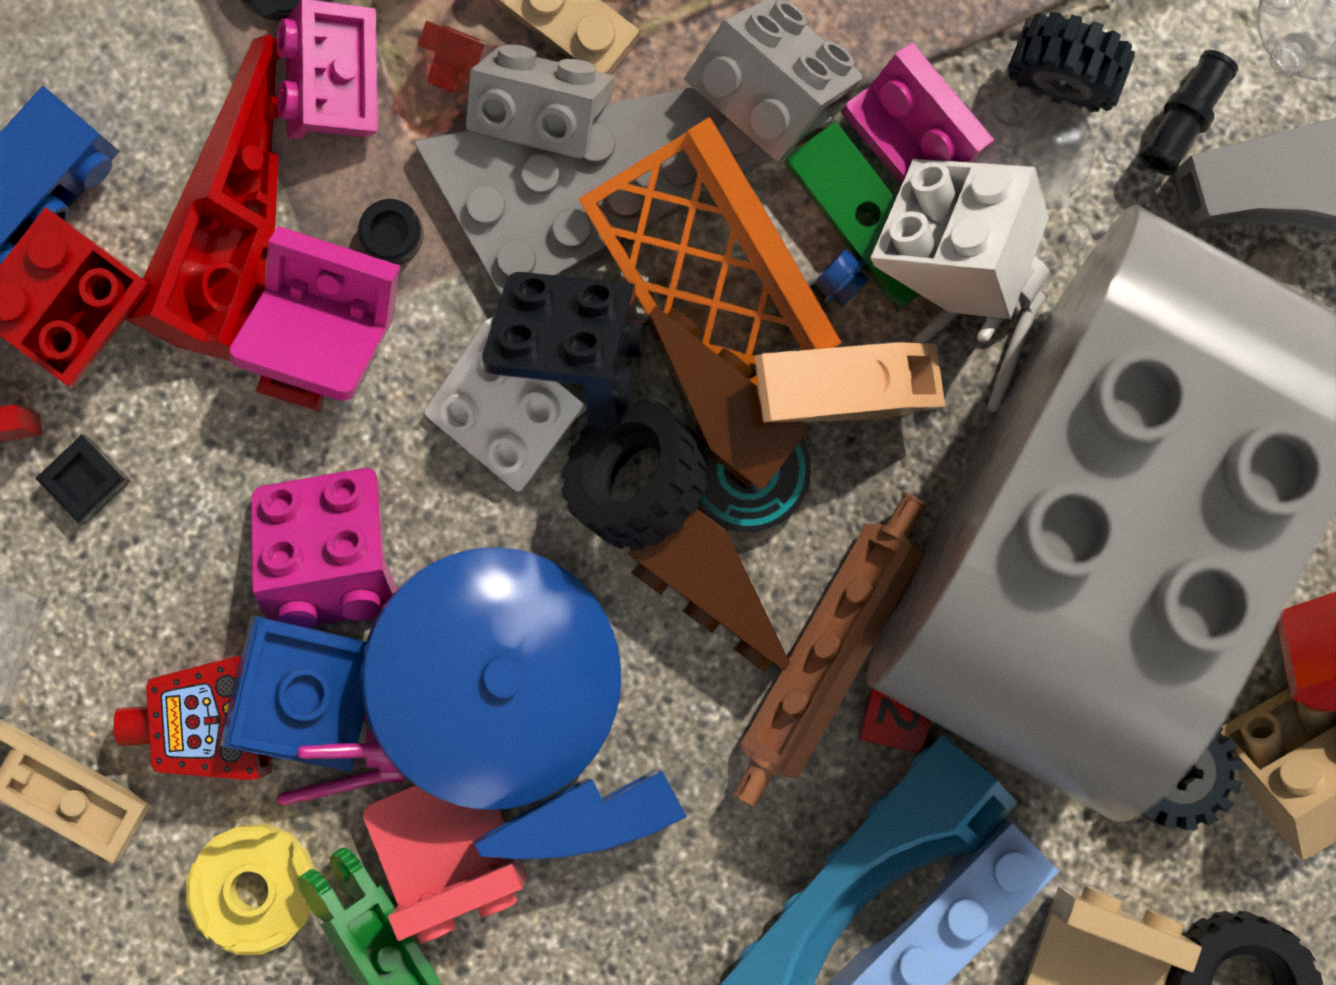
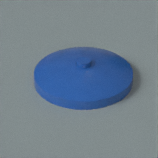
(491, 678)

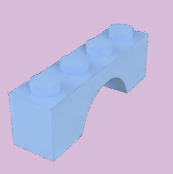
(959, 917)

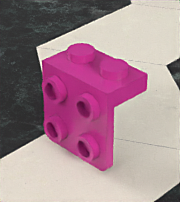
(317, 315)
(320, 549)

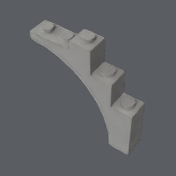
(1265, 181)

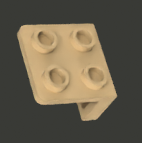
(1098, 944)

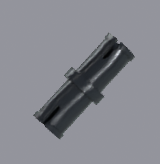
(1189, 112)

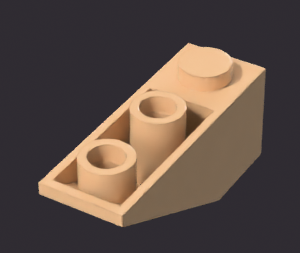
(849, 382)

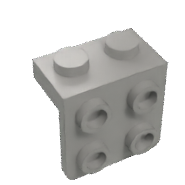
(772, 74)

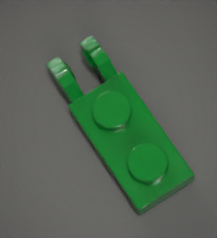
(362, 929)

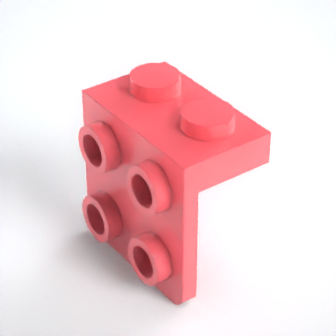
(435, 864)

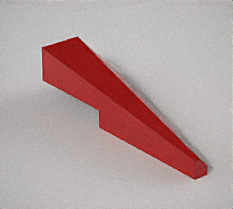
(216, 242)

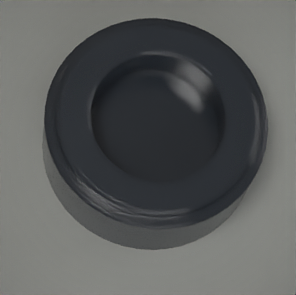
(391, 231)

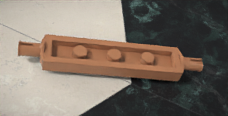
(831, 650)

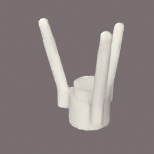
(1029, 301)

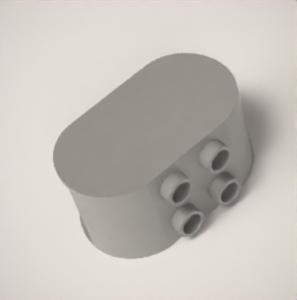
(1126, 522)

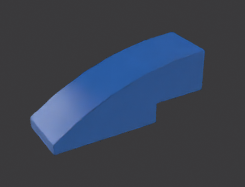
(584, 822)

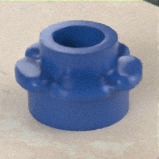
(840, 279)

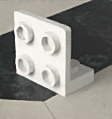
(504, 419)

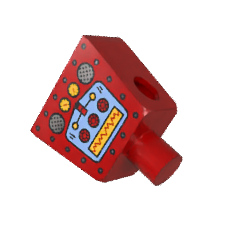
(187, 723)

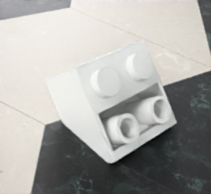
(964, 234)

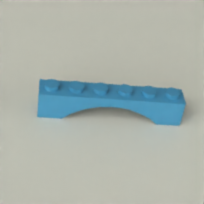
(934, 813)

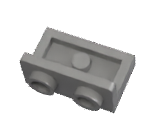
(537, 100)

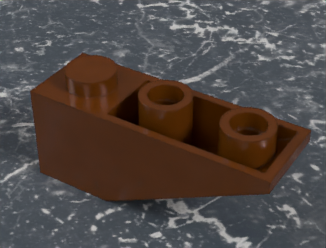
(722, 402)
(708, 572)

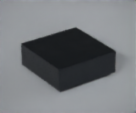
(83, 479)

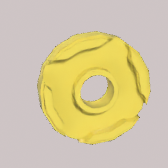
(213, 894)

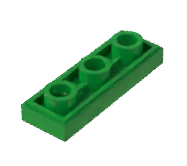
(840, 186)

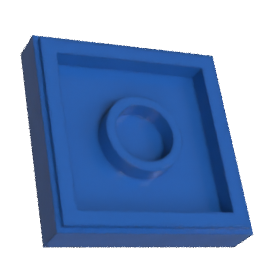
(295, 692)

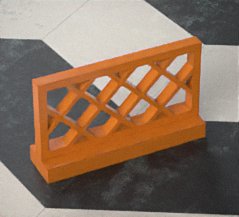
(748, 225)

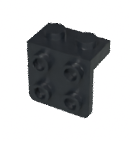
(569, 334)

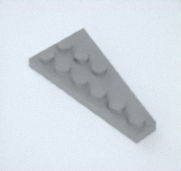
(525, 201)

